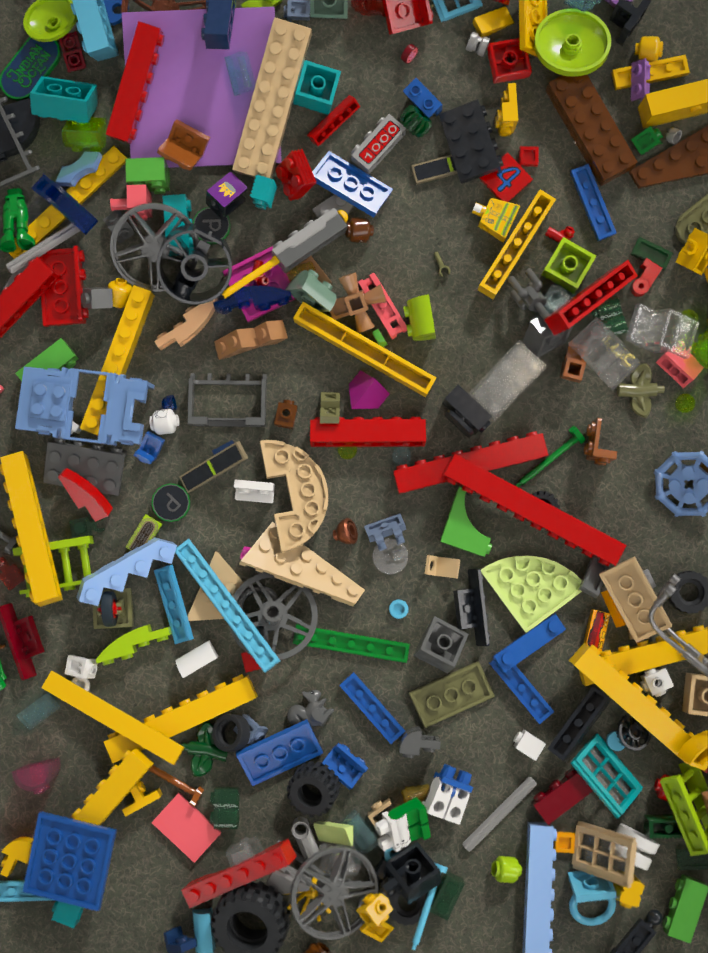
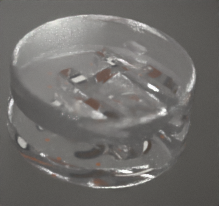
(391, 559)

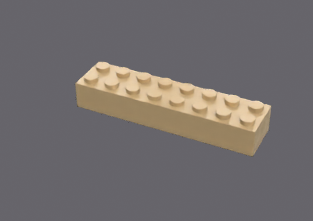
(272, 99)

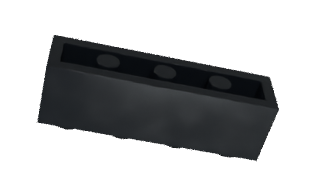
(579, 724)

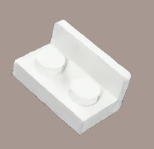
(254, 491)

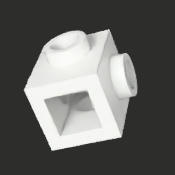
(662, 680)

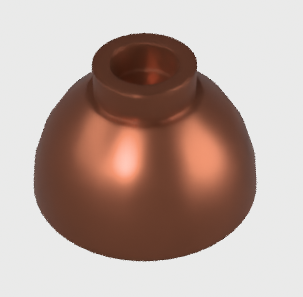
(346, 532)

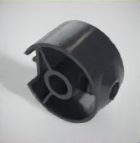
(187, 277)

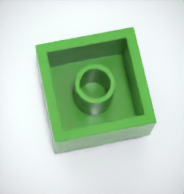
(148, 171)

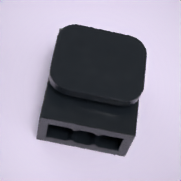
(466, 412)

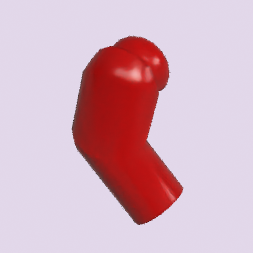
(557, 236)
(261, 280)

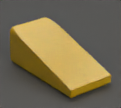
(492, 21)

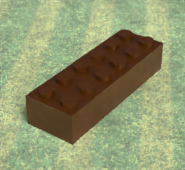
(591, 127)

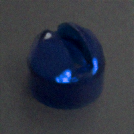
(169, 403)

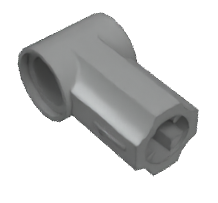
(304, 838)

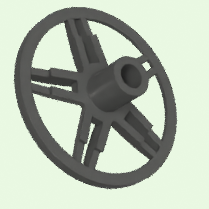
(150, 244)
(274, 614)
(332, 892)

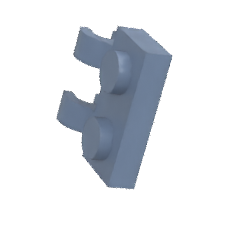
(386, 527)

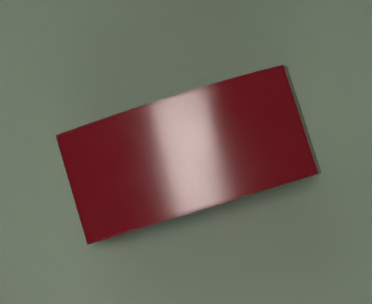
(72, 52)

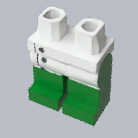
(403, 825)

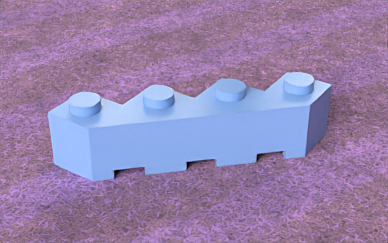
(116, 572)

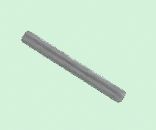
(41, 248)
(499, 814)

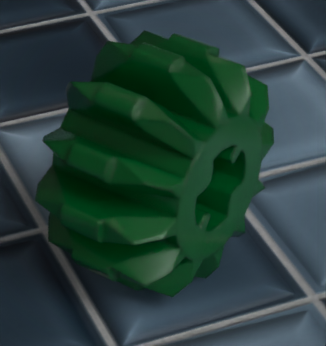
(415, 121)

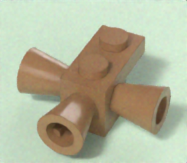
(357, 302)

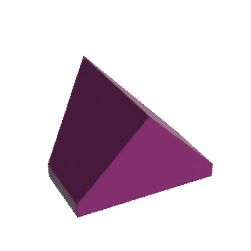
(366, 392)

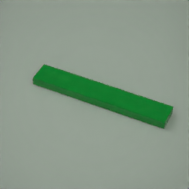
(355, 644)

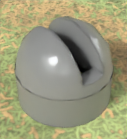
(673, 136)

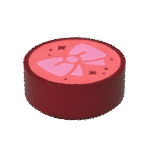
(409, 53)

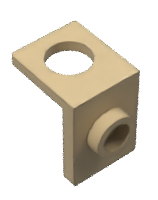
(442, 566)
(377, 808)

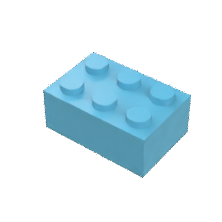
(95, 29)

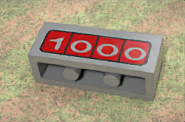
(377, 143)

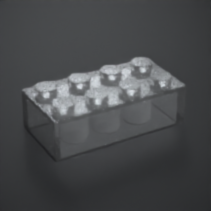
(507, 380)

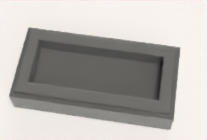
(592, 582)

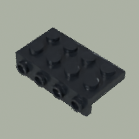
(471, 141)

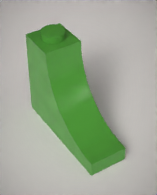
(460, 532)

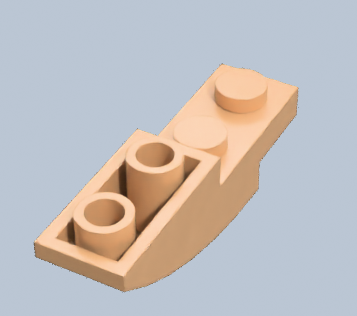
(196, 319)

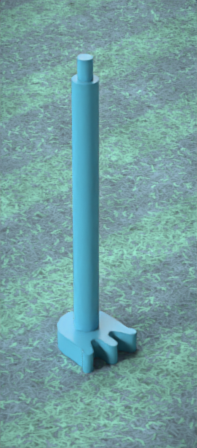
(425, 911)

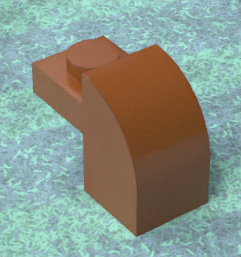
(573, 366)

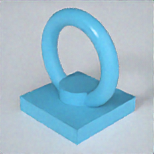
(590, 888)

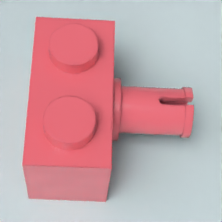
(135, 196)

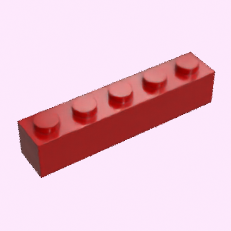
(333, 120)

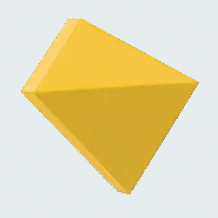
(377, 932)

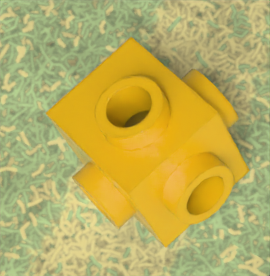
(375, 909)

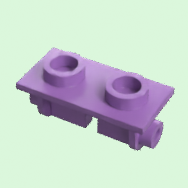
(639, 74)

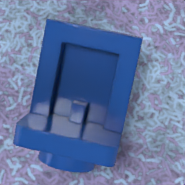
(149, 448)

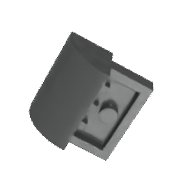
(412, 741)

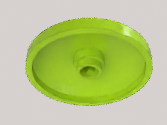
(572, 42)

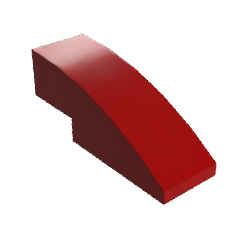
(85, 494)

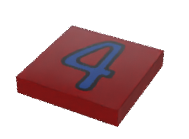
(509, 182)

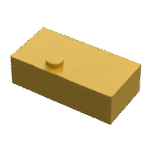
(674, 104)

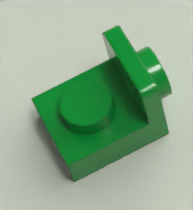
(647, 140)

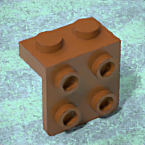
(184, 145)
(591, 449)

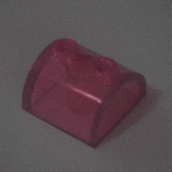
(37, 775)

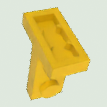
(140, 798)

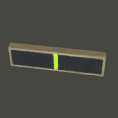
(434, 169)
(213, 467)

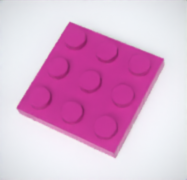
(276, 277)

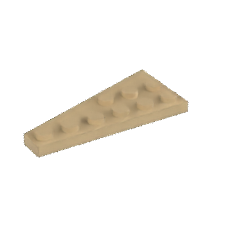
(300, 568)

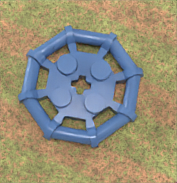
(677, 484)

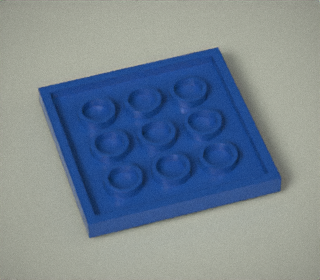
(69, 861)

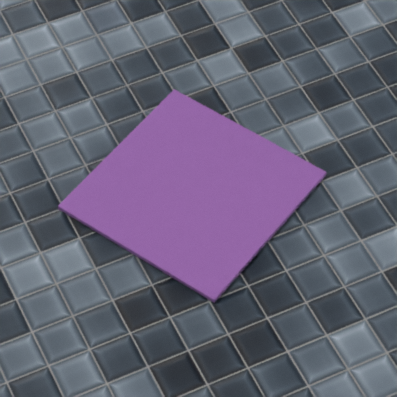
(195, 81)

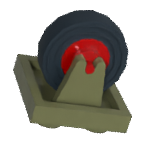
(114, 609)

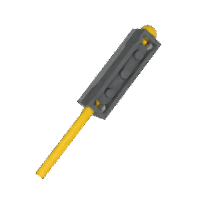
(299, 245)

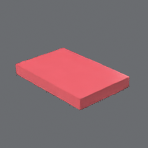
(186, 827)

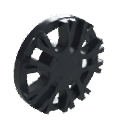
(633, 732)

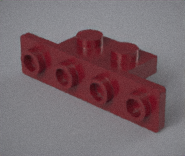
(22, 639)

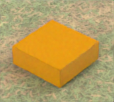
(565, 842)

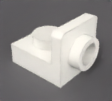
(81, 667)

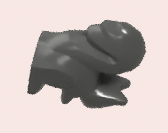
(314, 712)

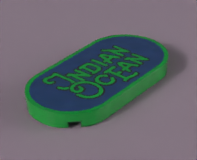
(27, 67)

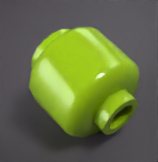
(506, 869)

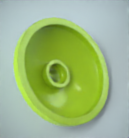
(49, 20)

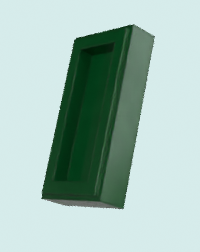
(646, 249)

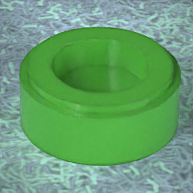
(379, 338)

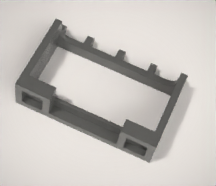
(15, 136)
(226, 422)

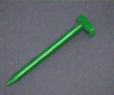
(577, 437)

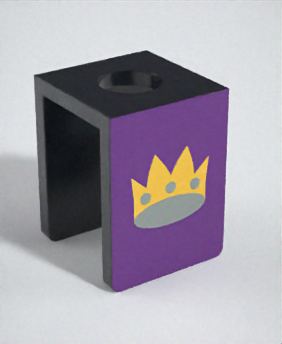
(226, 195)

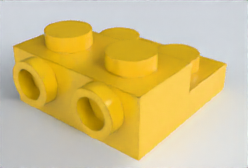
(508, 114)

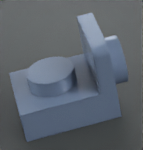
(297, 10)
(257, 732)

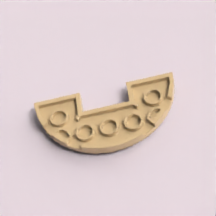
(306, 491)

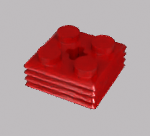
(503, 70)
(295, 175)

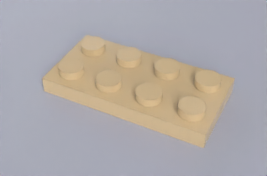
(634, 598)

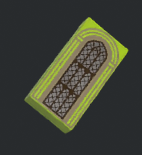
(145, 531)

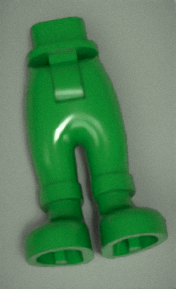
(15, 210)

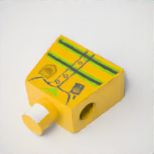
(496, 217)

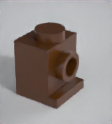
(286, 421)

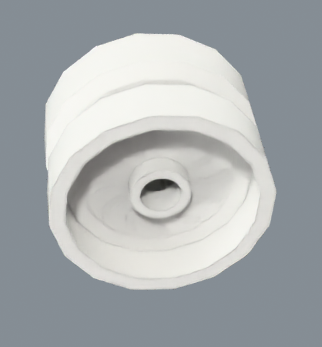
(644, 844)

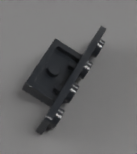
(471, 608)

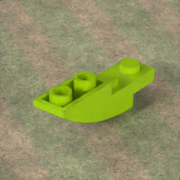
(126, 644)

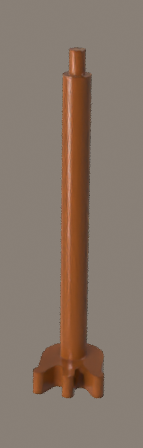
(195, 793)

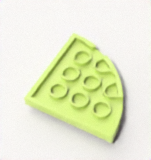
(531, 587)

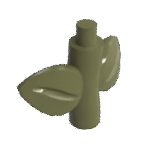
(640, 390)

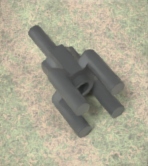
(530, 296)

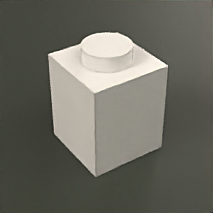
(528, 744)

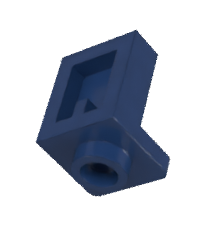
(177, 942)

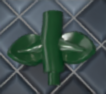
(203, 751)

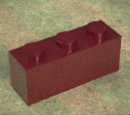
(561, 796)

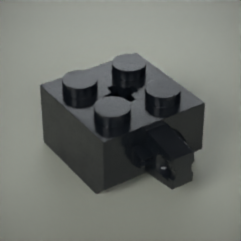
(411, 874)

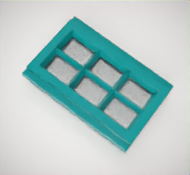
(606, 775)

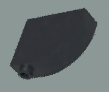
(23, 122)

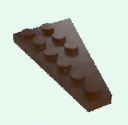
(678, 162)

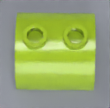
(421, 318)

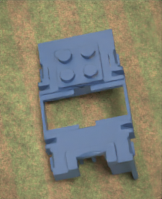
(49, 396)

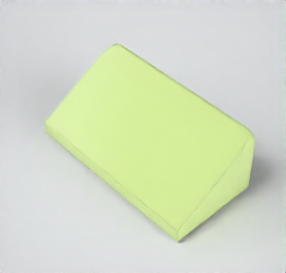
(334, 832)

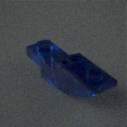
(64, 204)
(261, 296)

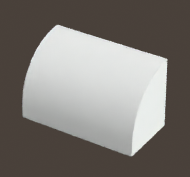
(196, 659)

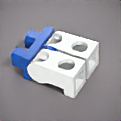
(448, 795)

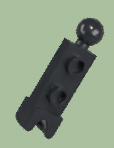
(639, 934)

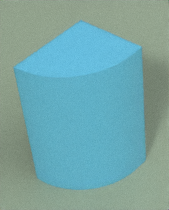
(203, 930)

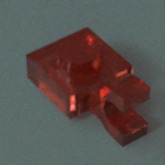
(10, 575)

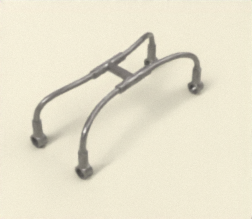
(691, 654)

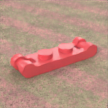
(385, 311)

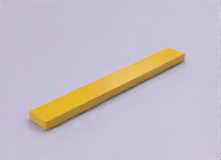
(113, 717)

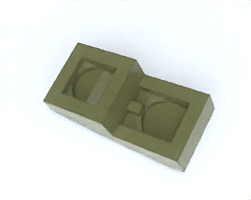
(330, 407)

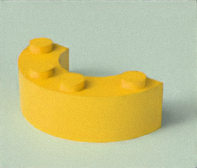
(696, 751)

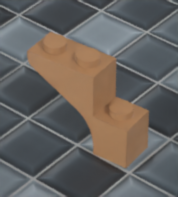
(250, 338)

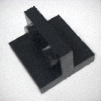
(628, 17)

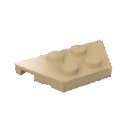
(202, 606)

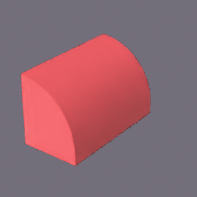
(680, 369)

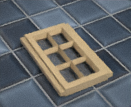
(604, 853)

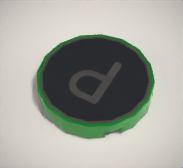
(208, 219)
(171, 502)

